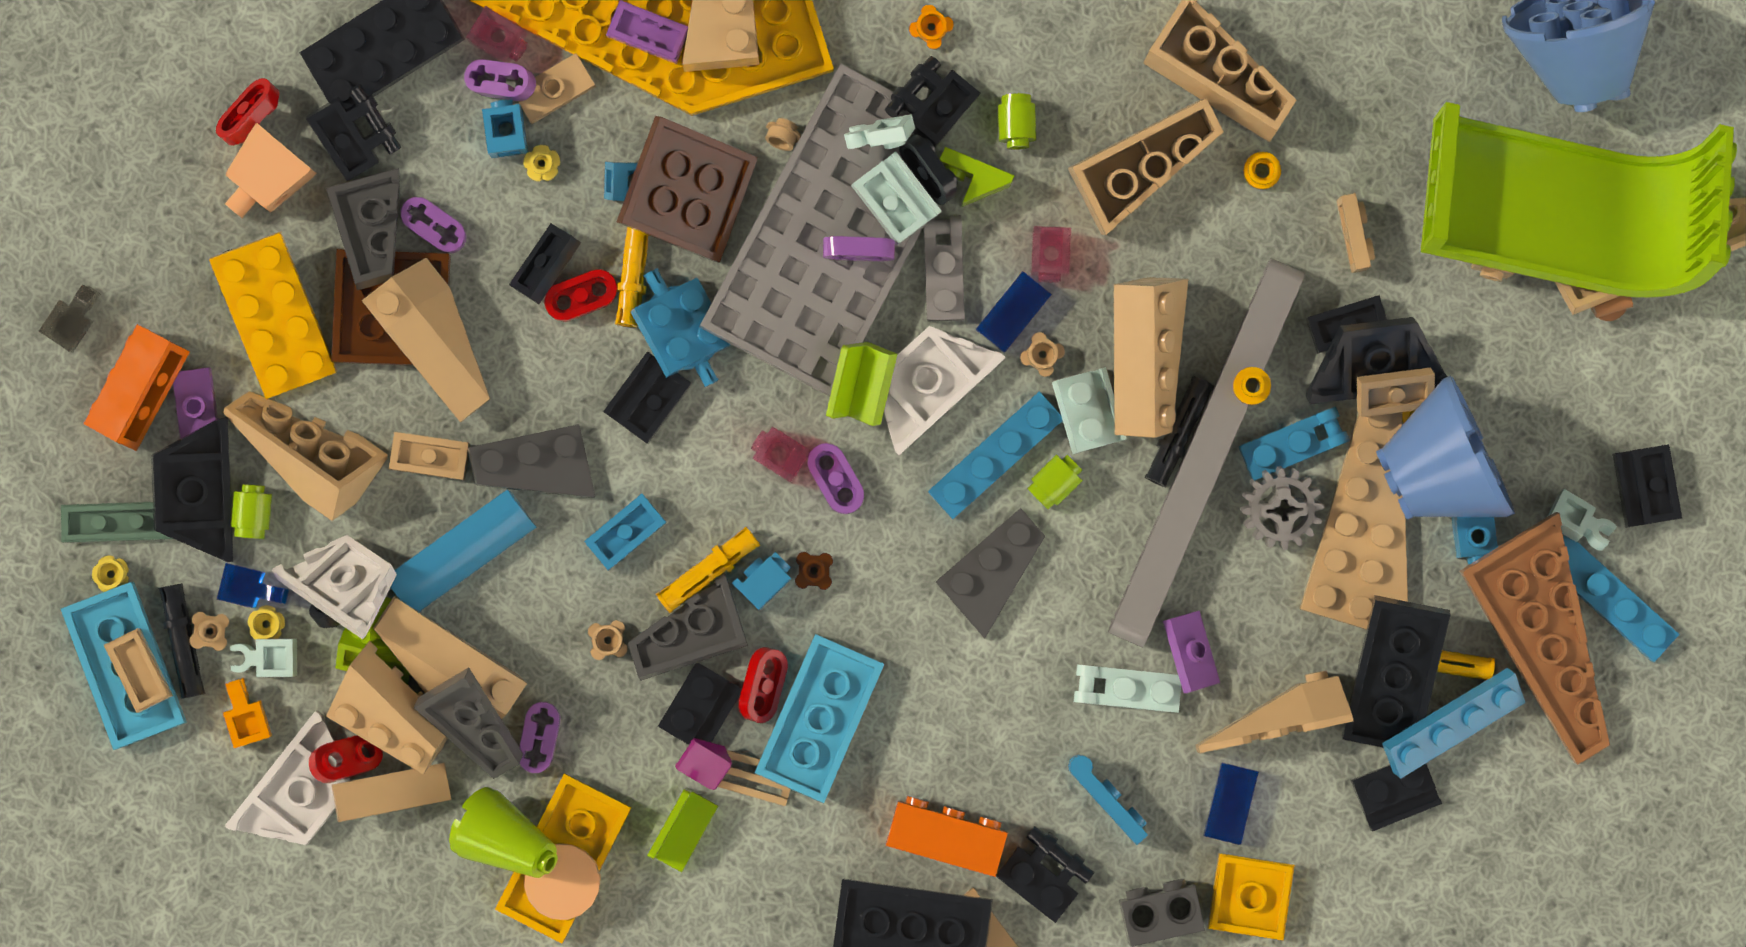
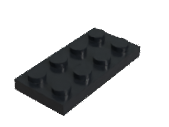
(381, 47)
(1395, 669)
(909, 917)

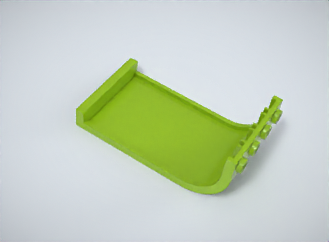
(1578, 208)

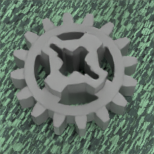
(1282, 524)

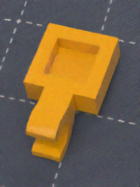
(246, 720)

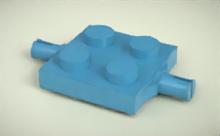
(672, 327)

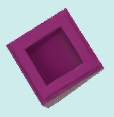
(705, 763)

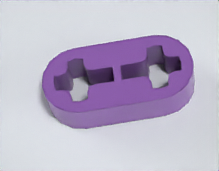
(498, 87)
(428, 232)
(858, 248)
(548, 739)

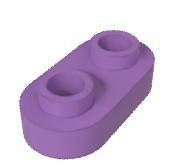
(836, 478)

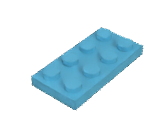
(93, 625)
(819, 718)

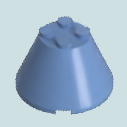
(1581, 46)
(1443, 462)

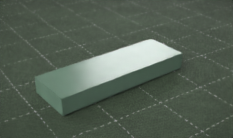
(108, 522)

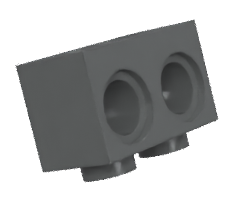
(1162, 924)

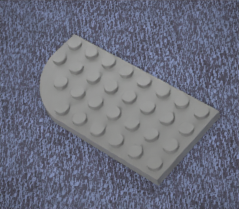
(780, 291)

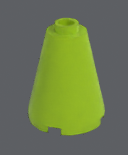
(501, 836)

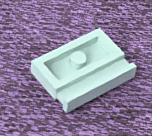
(896, 198)
(1087, 410)

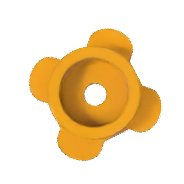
(931, 16)

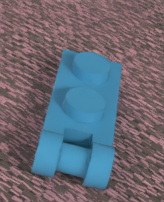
(1292, 443)
(1106, 796)

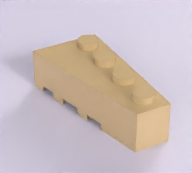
(1216, 67)

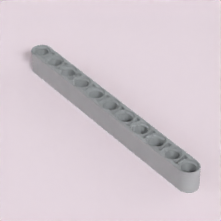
(1205, 455)

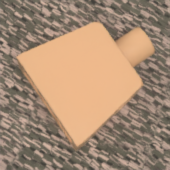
(265, 173)

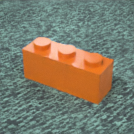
(136, 387)
(947, 836)

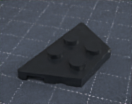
(1371, 350)
(195, 491)

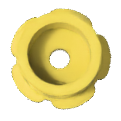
(551, 159)
(107, 564)
(256, 620)

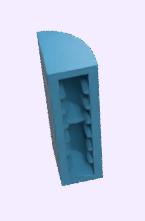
(462, 551)

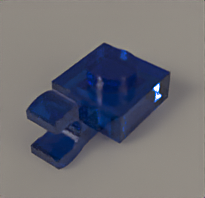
(246, 586)

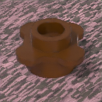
(806, 578)

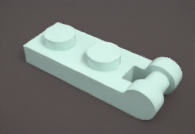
(1129, 688)

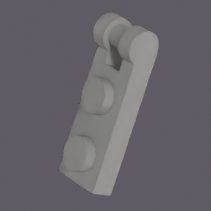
(944, 270)

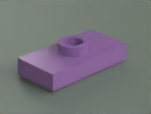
(647, 32)
(194, 399)
(1191, 652)

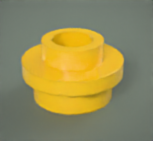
(1262, 158)
(1243, 394)

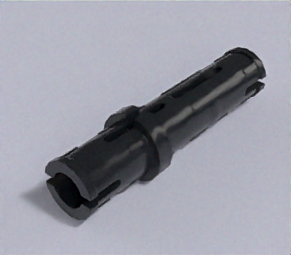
(1159, 471)
(179, 631)

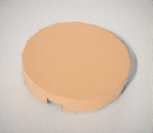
(568, 887)

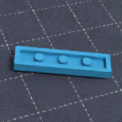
(995, 455)
(1618, 603)
(1454, 723)

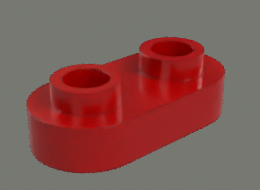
(250, 108)
(581, 295)
(763, 685)
(348, 758)

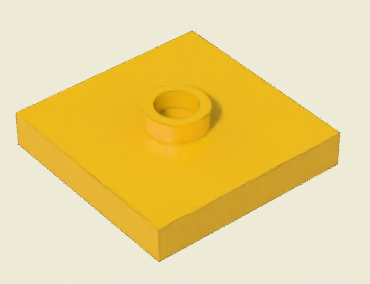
(1250, 896)

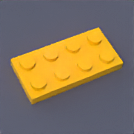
(273, 315)
(573, 817)

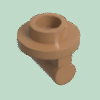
(1613, 308)

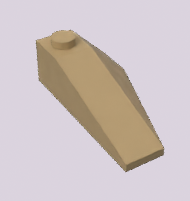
(426, 325)
(316, 463)
(437, 655)
(1303, 707)

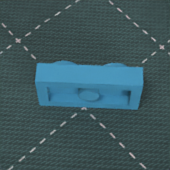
(625, 532)

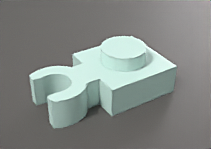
(885, 132)
(1579, 521)
(271, 657)

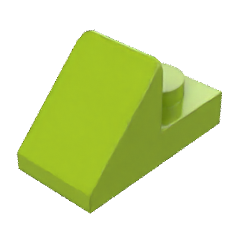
(985, 178)

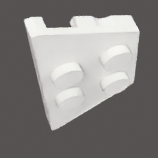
(930, 380)
(342, 582)
(288, 798)

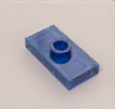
(1013, 312)
(1230, 803)

